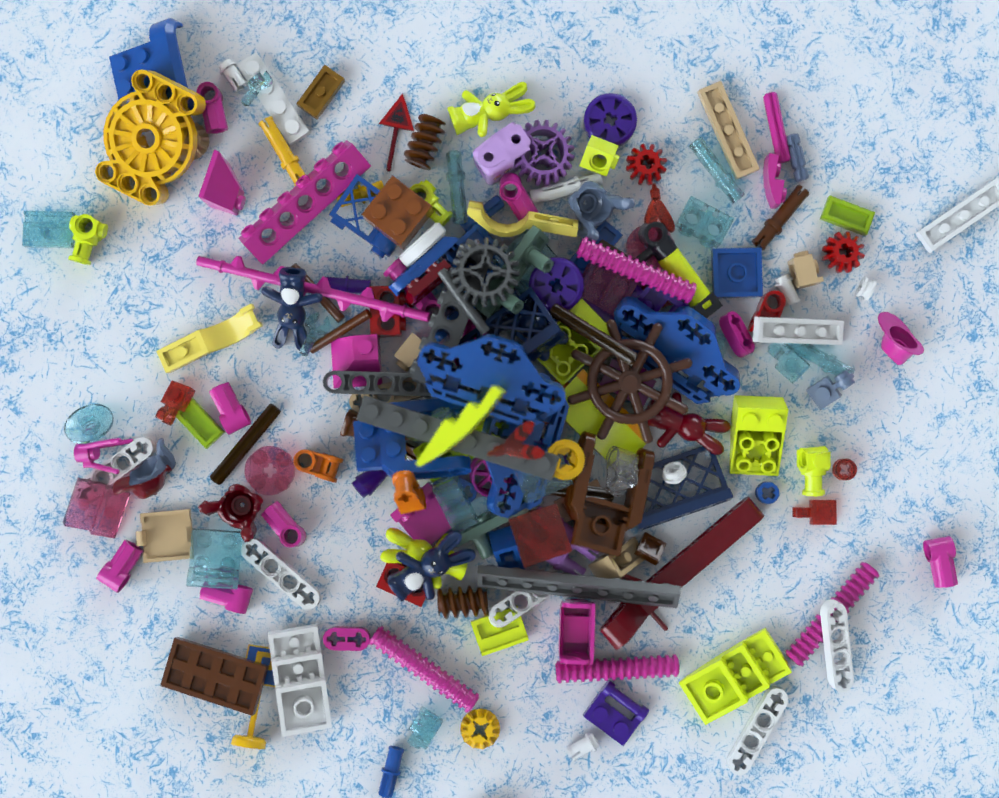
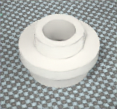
(674, 473)

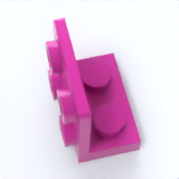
(426, 523)

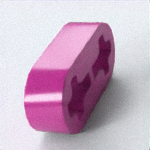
(736, 334)
(346, 645)

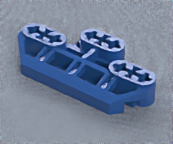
(678, 343)
(487, 371)
(513, 501)

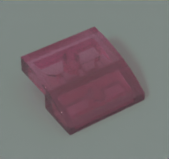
(606, 288)
(95, 508)

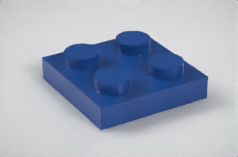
(737, 272)

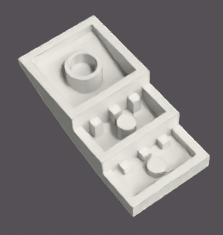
(299, 680)

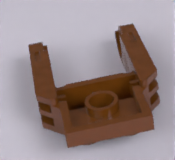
(598, 522)

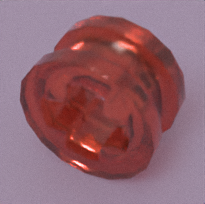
(852, 469)

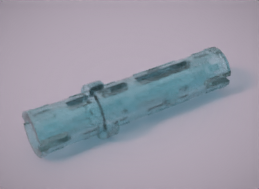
(718, 172)
(457, 192)
(825, 361)

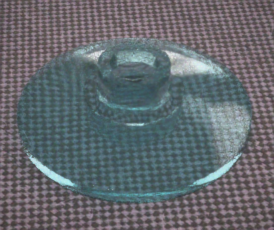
(88, 423)

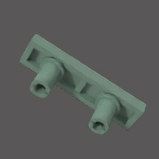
(527, 254)
(485, 523)

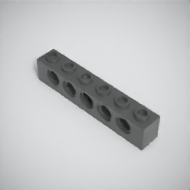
(439, 322)

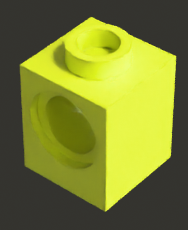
(593, 162)

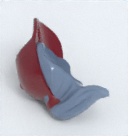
(150, 476)

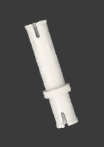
(563, 188)

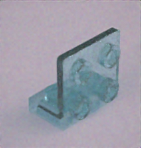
(214, 558)

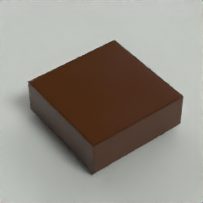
(650, 548)

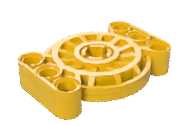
(173, 132)

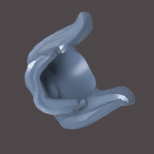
(596, 209)

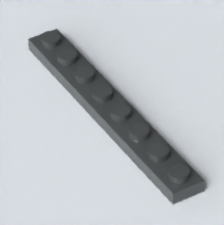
(425, 426)
(578, 586)

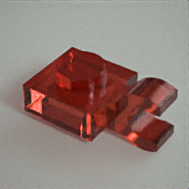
(175, 399)
(819, 512)

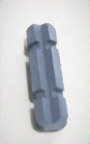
(797, 158)

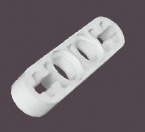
(112, 462)
(283, 570)
(532, 598)
(841, 644)
(761, 732)

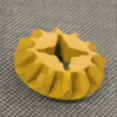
(575, 458)
(481, 717)

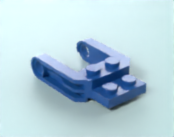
(447, 249)
(386, 449)

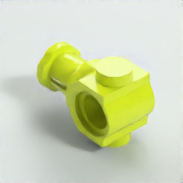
(427, 188)
(85, 241)
(813, 463)

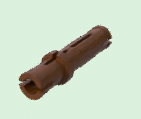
(774, 225)

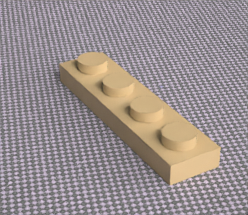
(728, 130)

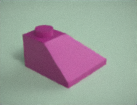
(221, 187)
(356, 354)

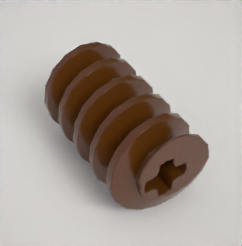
(423, 141)
(462, 602)

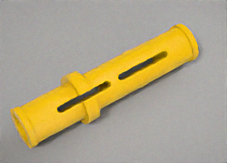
(282, 149)

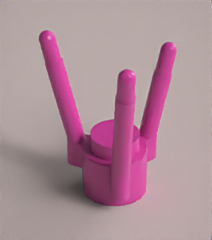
(90, 452)

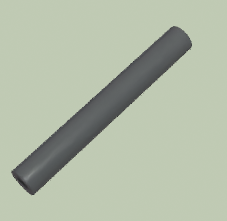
(466, 305)

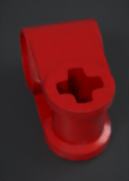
(764, 310)

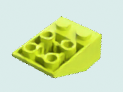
(561, 363)
(757, 435)

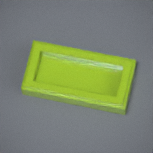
(847, 215)
(200, 424)

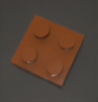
(398, 212)

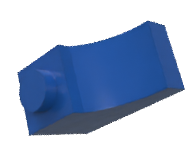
(505, 548)

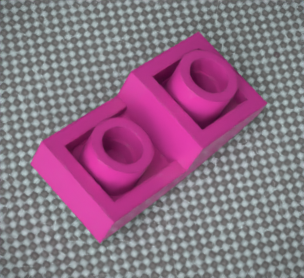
(773, 187)

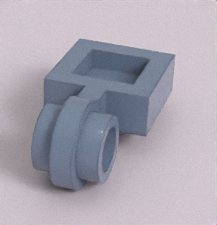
(826, 392)

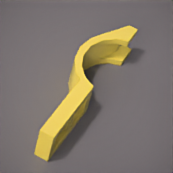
(544, 222)
(209, 340)

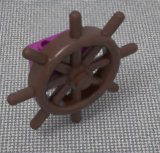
(630, 383)

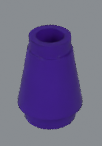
(368, 482)

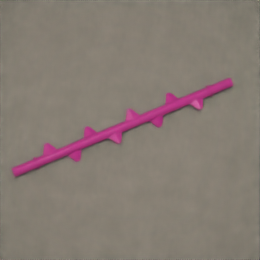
(323, 287)

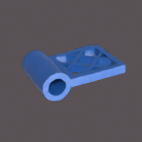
(381, 244)

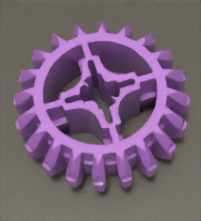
(547, 159)

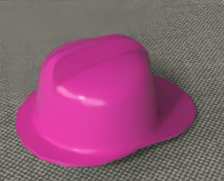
(897, 339)

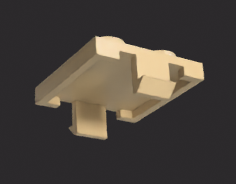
(165, 535)

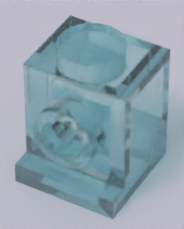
(424, 729)

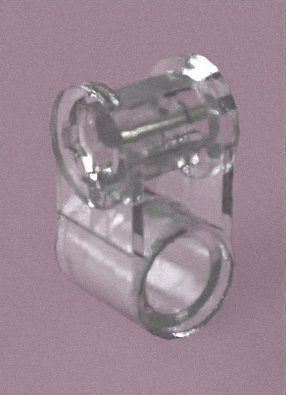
(621, 470)

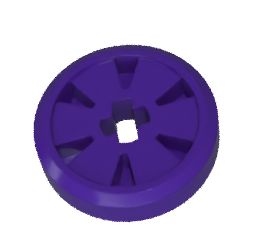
(615, 107)
(570, 278)

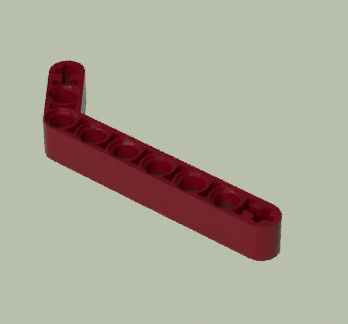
(683, 567)

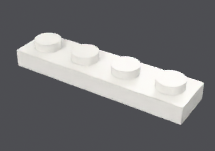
(275, 102)
(960, 216)
(798, 330)

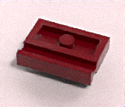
(422, 287)

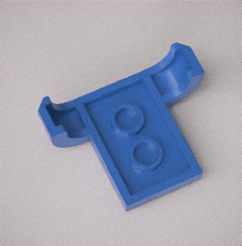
(158, 55)

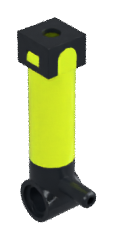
(674, 262)

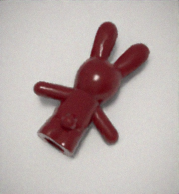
(689, 427)

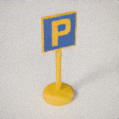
(261, 655)

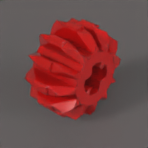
(639, 170)
(843, 243)

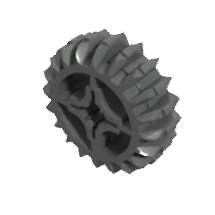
(497, 273)

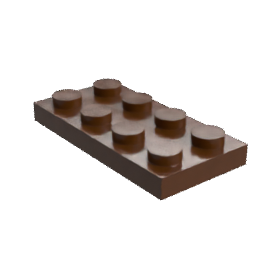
(214, 676)

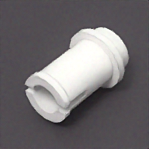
(232, 74)
(787, 288)
(583, 746)

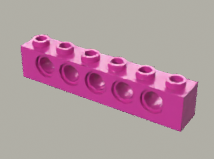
(317, 201)

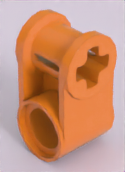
(319, 465)
(408, 493)

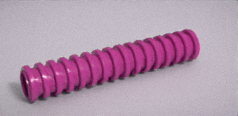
(638, 271)
(847, 596)
(424, 669)
(619, 669)

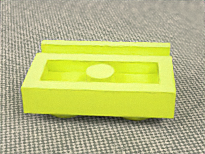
(492, 639)

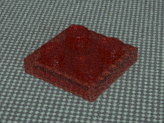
(540, 535)

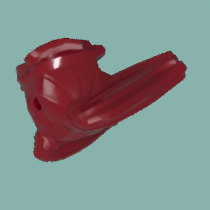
(231, 511)

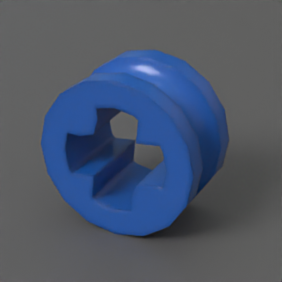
(775, 491)

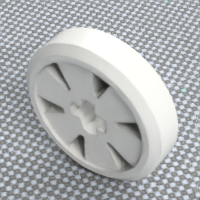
(422, 244)

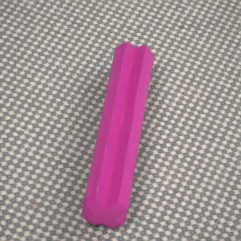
(776, 127)

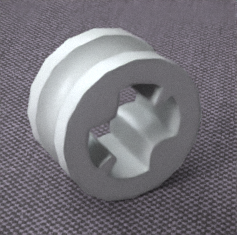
(865, 288)

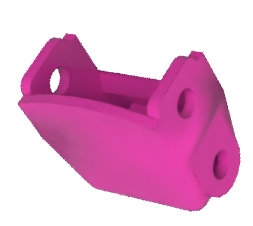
(576, 632)

